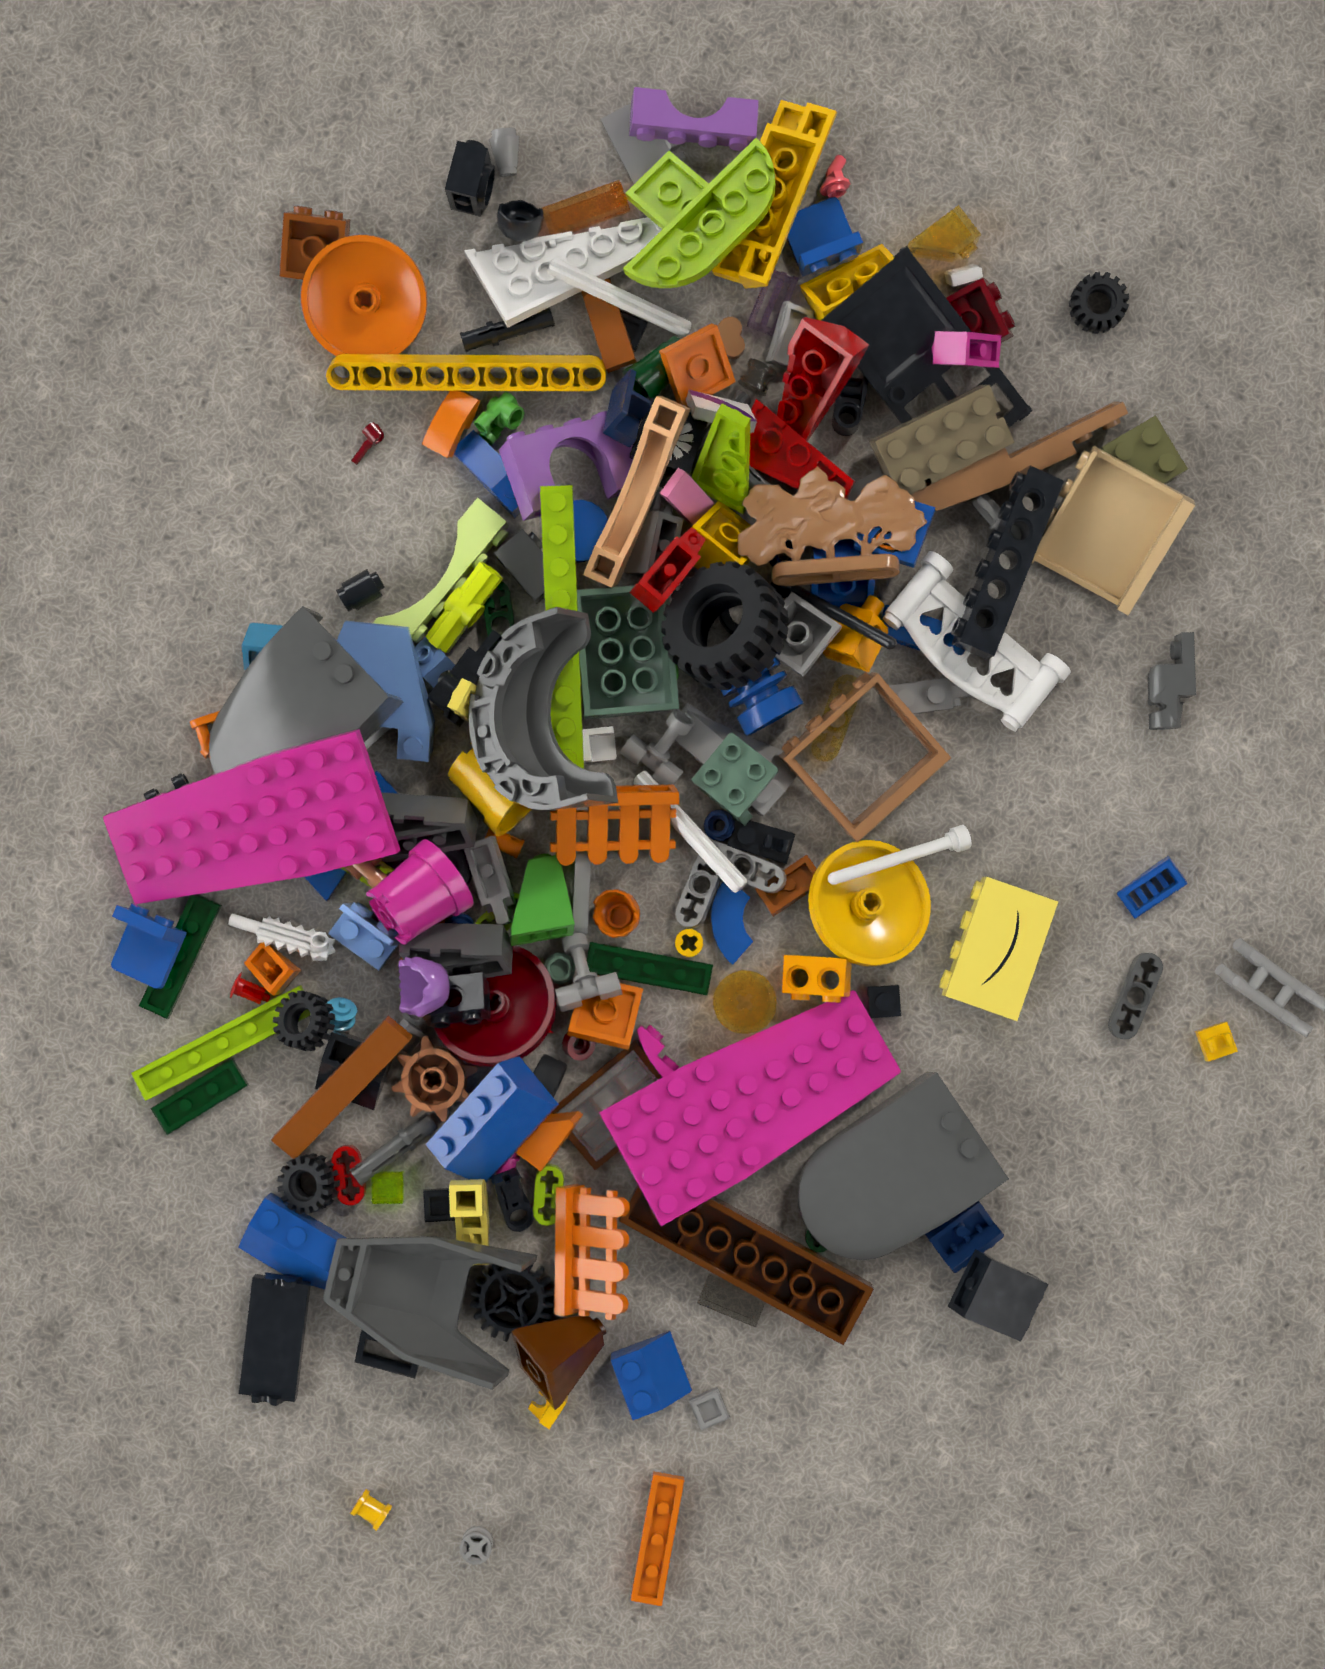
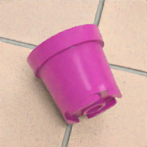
(420, 893)

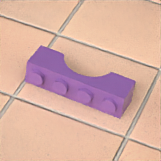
(656, 118)

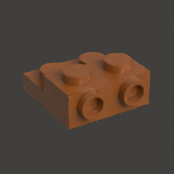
(306, 236)

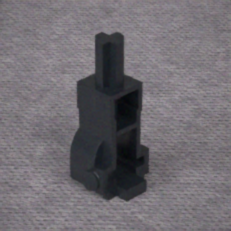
(466, 669)

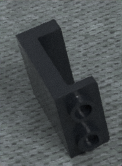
(997, 1295)

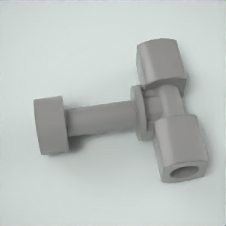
(656, 754)
(587, 983)

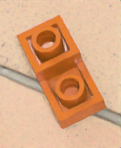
(449, 422)

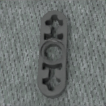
(1117, 1013)

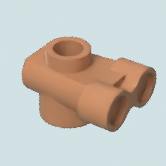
(367, 871)

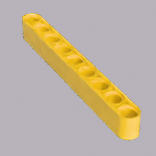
(454, 381)

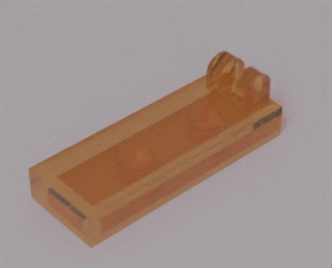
(586, 209)

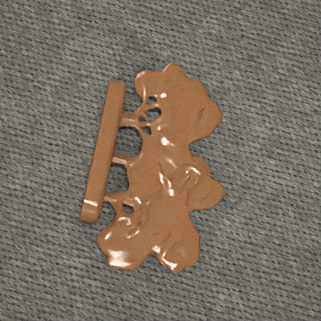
(822, 517)

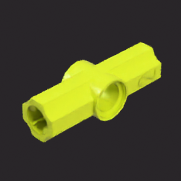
(463, 607)

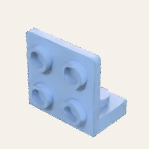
(364, 935)

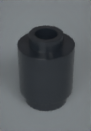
(360, 590)

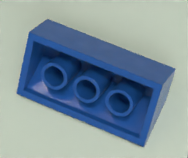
(492, 1121)

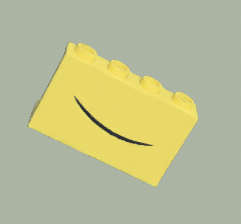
(998, 947)

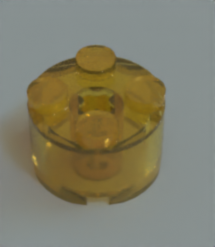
(744, 1019)

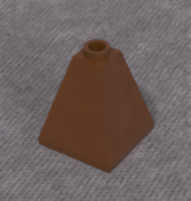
(558, 1353)

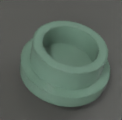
(560, 967)

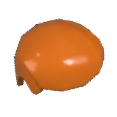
(616, 913)

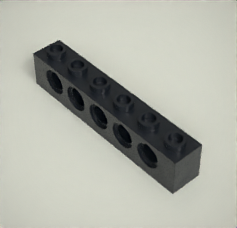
(1043, 491)

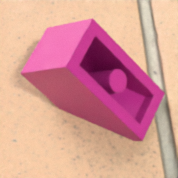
(966, 349)

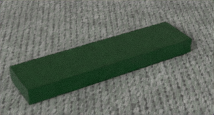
(197, 922)
(650, 968)

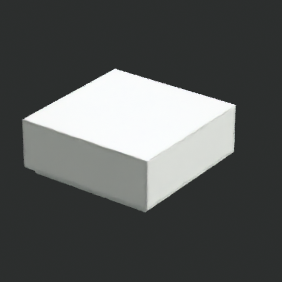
(963, 275)

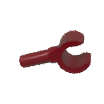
(374, 436)

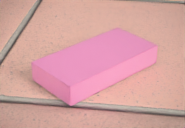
(686, 497)

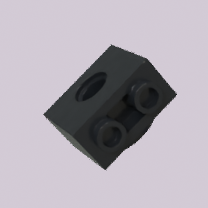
(470, 178)

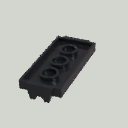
(274, 1338)

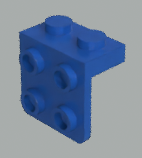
(822, 237)
(147, 946)

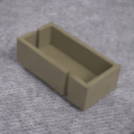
(942, 440)

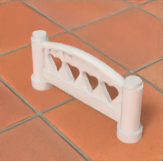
(1031, 678)

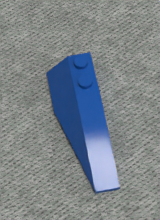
(290, 1241)

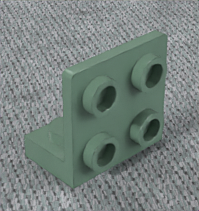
(735, 777)

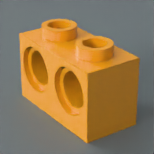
(816, 969)

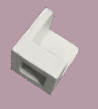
(599, 744)

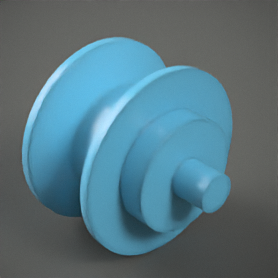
(344, 1013)

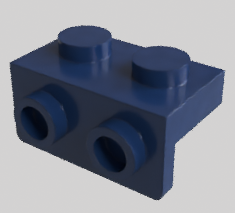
(963, 1234)

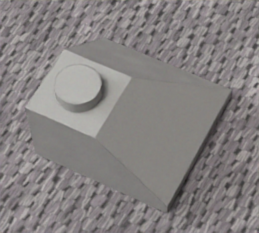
(807, 634)

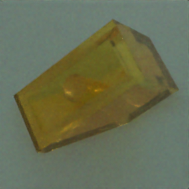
(947, 238)

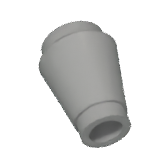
(505, 150)

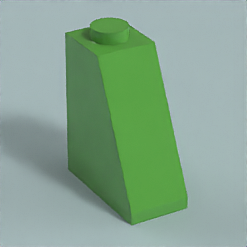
(543, 903)

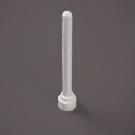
(956, 839)

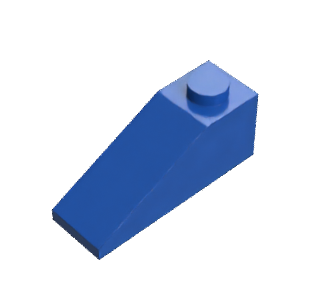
(488, 469)

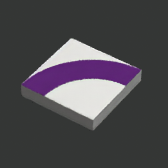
(705, 407)

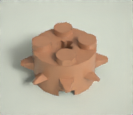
(417, 1086)

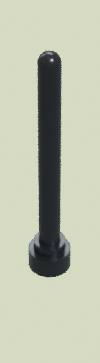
(839, 615)

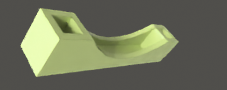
(476, 534)

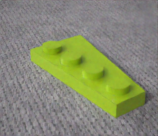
(724, 459)

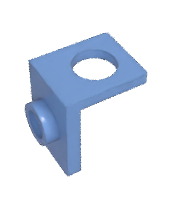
(432, 661)

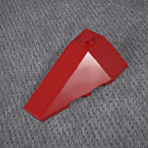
(817, 370)

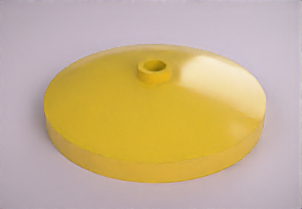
(894, 910)

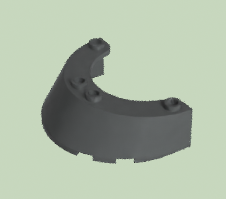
(513, 716)

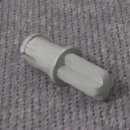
(989, 511)

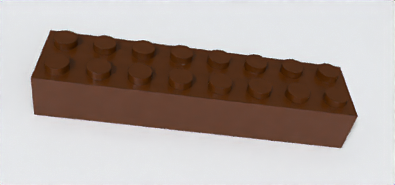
(760, 1263)

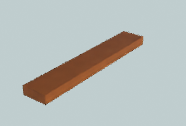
(341, 1087)

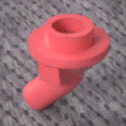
(835, 182)

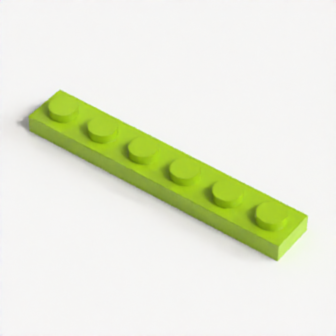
(210, 1048)

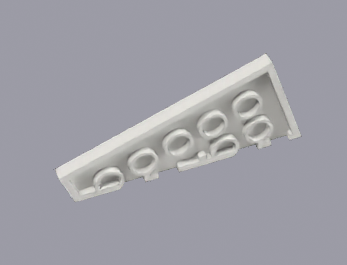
(518, 273)

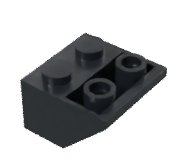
(336, 1052)

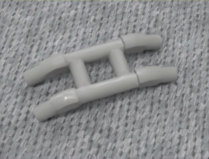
(1276, 1006)

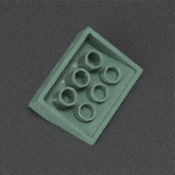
(625, 660)

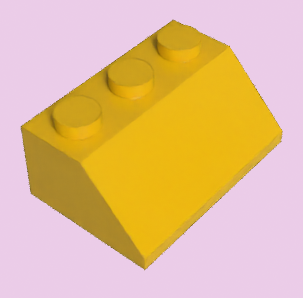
(835, 285)

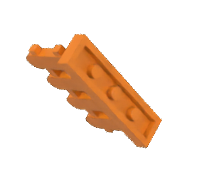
(629, 798)
(572, 1252)

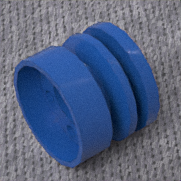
(764, 700)

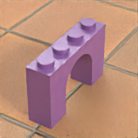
(528, 459)

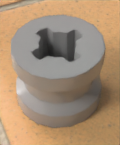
(472, 1550)

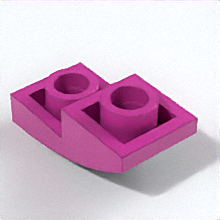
(652, 1045)

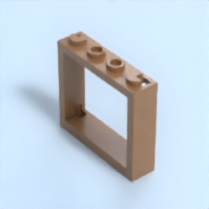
(899, 790)

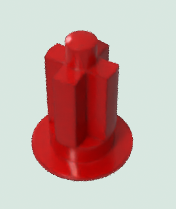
(248, 990)

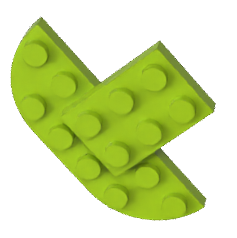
(696, 217)

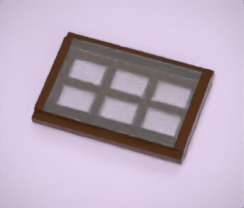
(610, 1084)

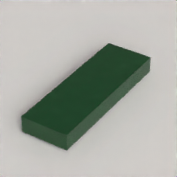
(199, 1096)

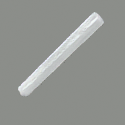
(618, 297)
(700, 842)

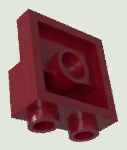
(980, 309)

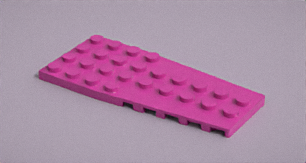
(256, 823)
(747, 1104)

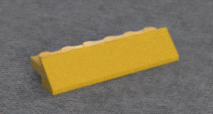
(794, 147)

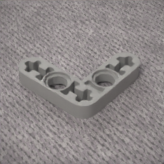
(733, 856)

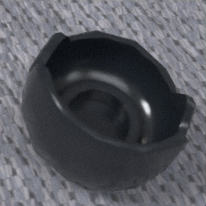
(519, 220)

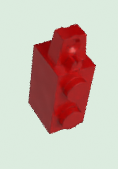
(668, 570)

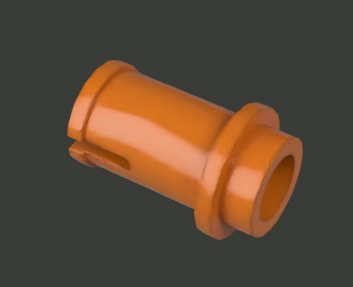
(507, 843)

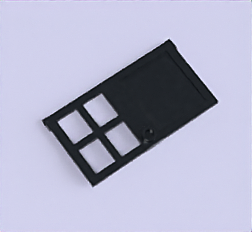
(899, 320)

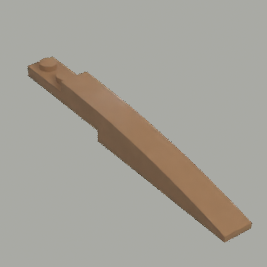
(1000, 466)

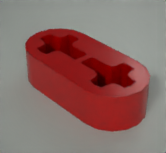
(343, 1175)

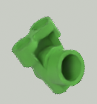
(500, 413)

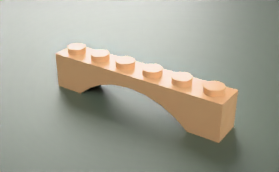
(642, 482)

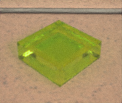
(388, 1187)

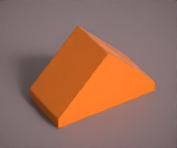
(271, 968)

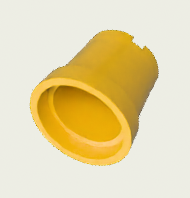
(499, 812)

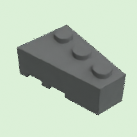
(441, 820)
(464, 948)

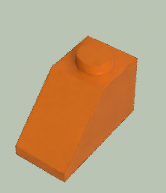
(548, 1138)

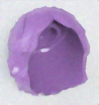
(422, 986)

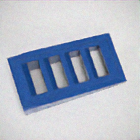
(1155, 870)

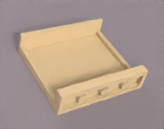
(1112, 528)

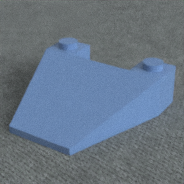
(392, 662)

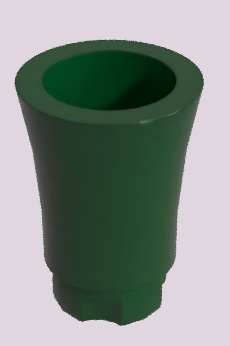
(650, 372)

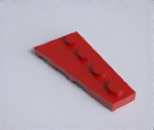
(786, 454)

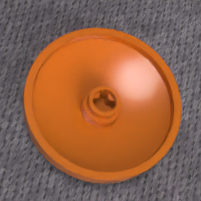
(364, 297)

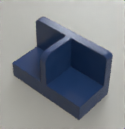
(625, 411)

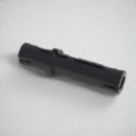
(497, 332)

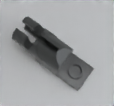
(1171, 682)

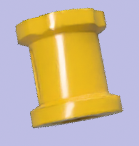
(698, 943)
(371, 1509)

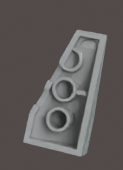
(708, 735)

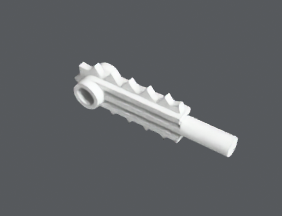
(286, 936)

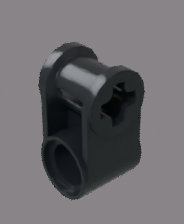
(850, 401)

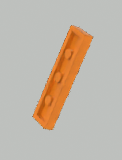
(657, 1538)

